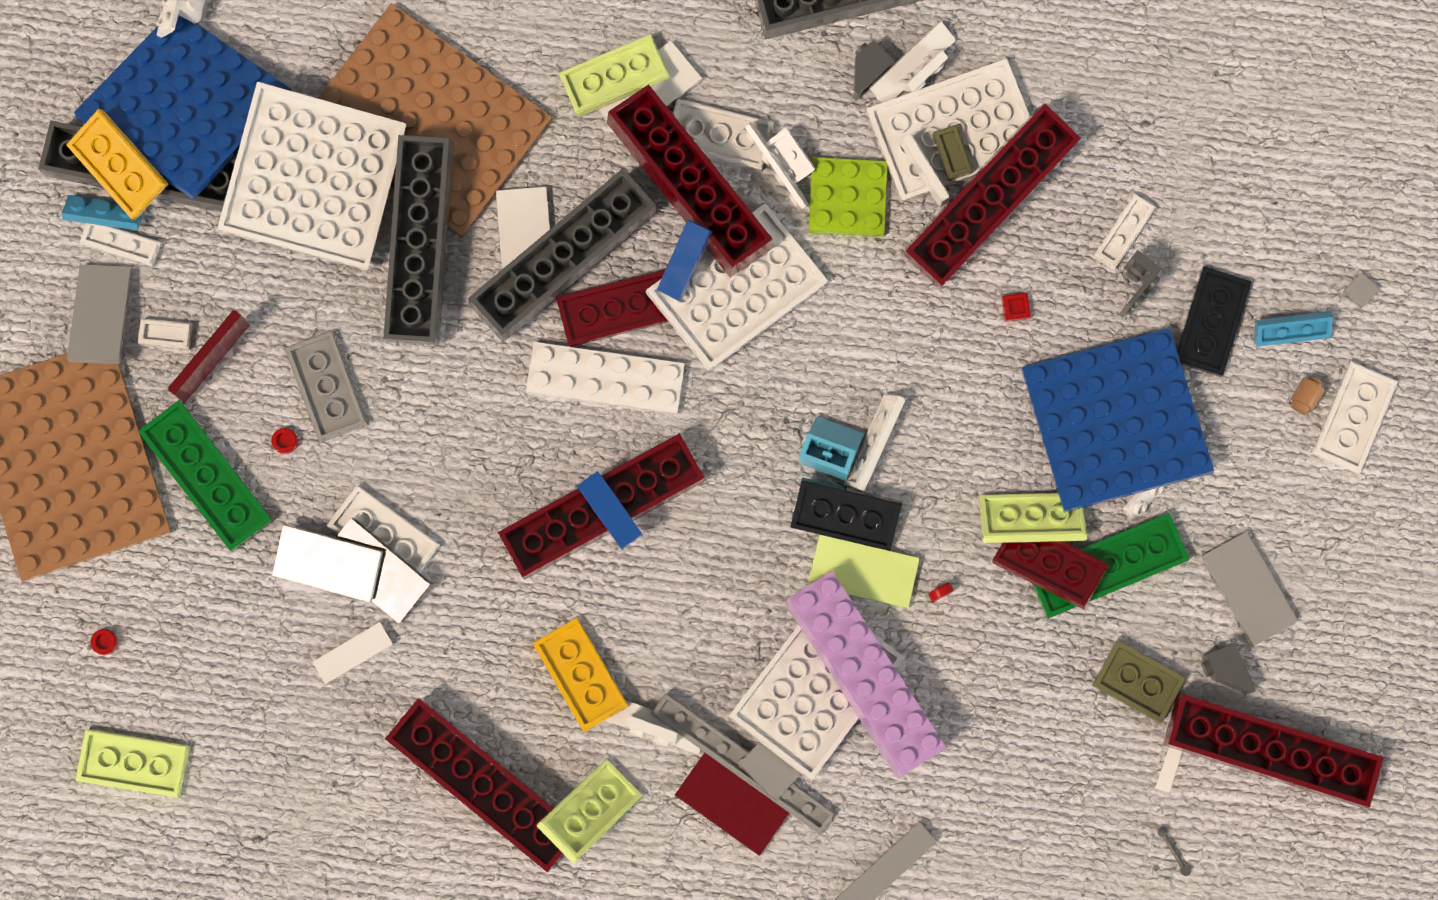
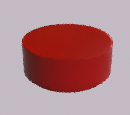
(284, 441)
(940, 592)
(104, 642)

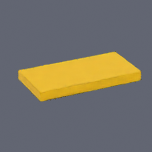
(117, 164)
(580, 675)

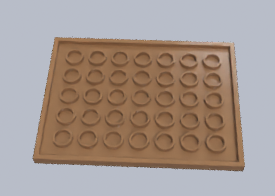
(440, 92)
(73, 466)

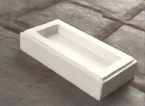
(165, 334)

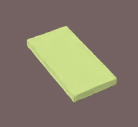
(614, 75)
(1029, 519)
(866, 570)
(132, 763)
(589, 811)

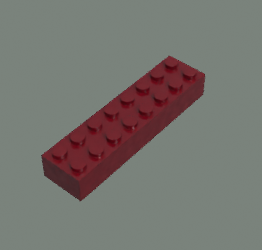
(689, 179)
(991, 195)
(572, 523)
(1273, 751)
(476, 780)

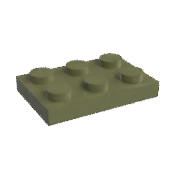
(1138, 682)

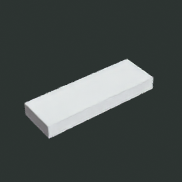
(924, 170)
(1124, 231)
(121, 243)
(353, 653)

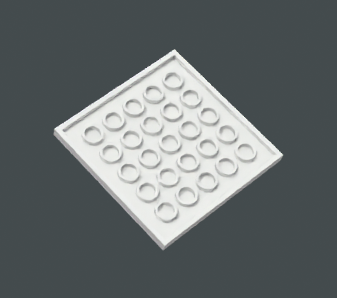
(311, 176)

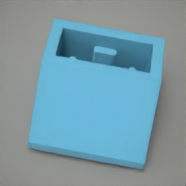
(830, 448)

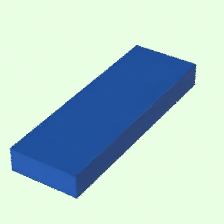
(684, 260)
(609, 510)

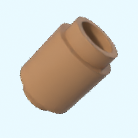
(1307, 395)

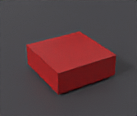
(1016, 307)

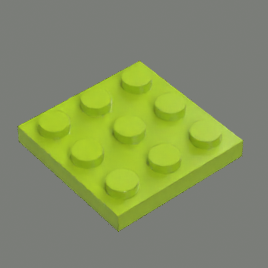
(848, 197)

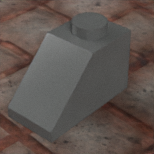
(869, 66)
(1228, 669)

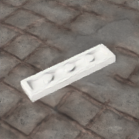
(874, 442)

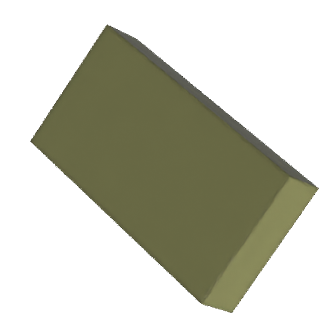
(952, 152)

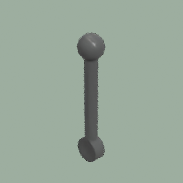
(1184, 870)

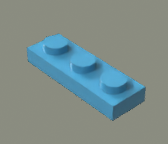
(98, 213)
(1293, 329)

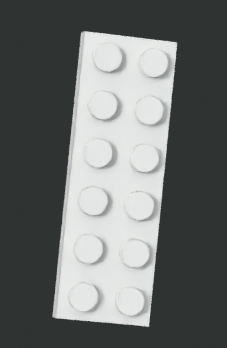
(605, 378)

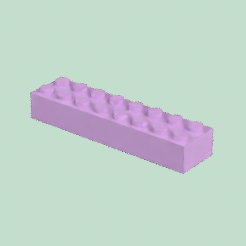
(865, 675)

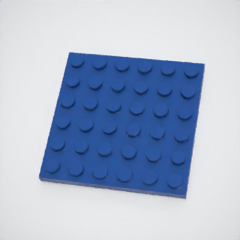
(181, 103)
(1117, 420)

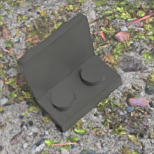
(1143, 270)

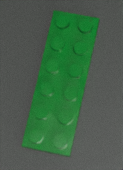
(205, 476)
(1130, 557)

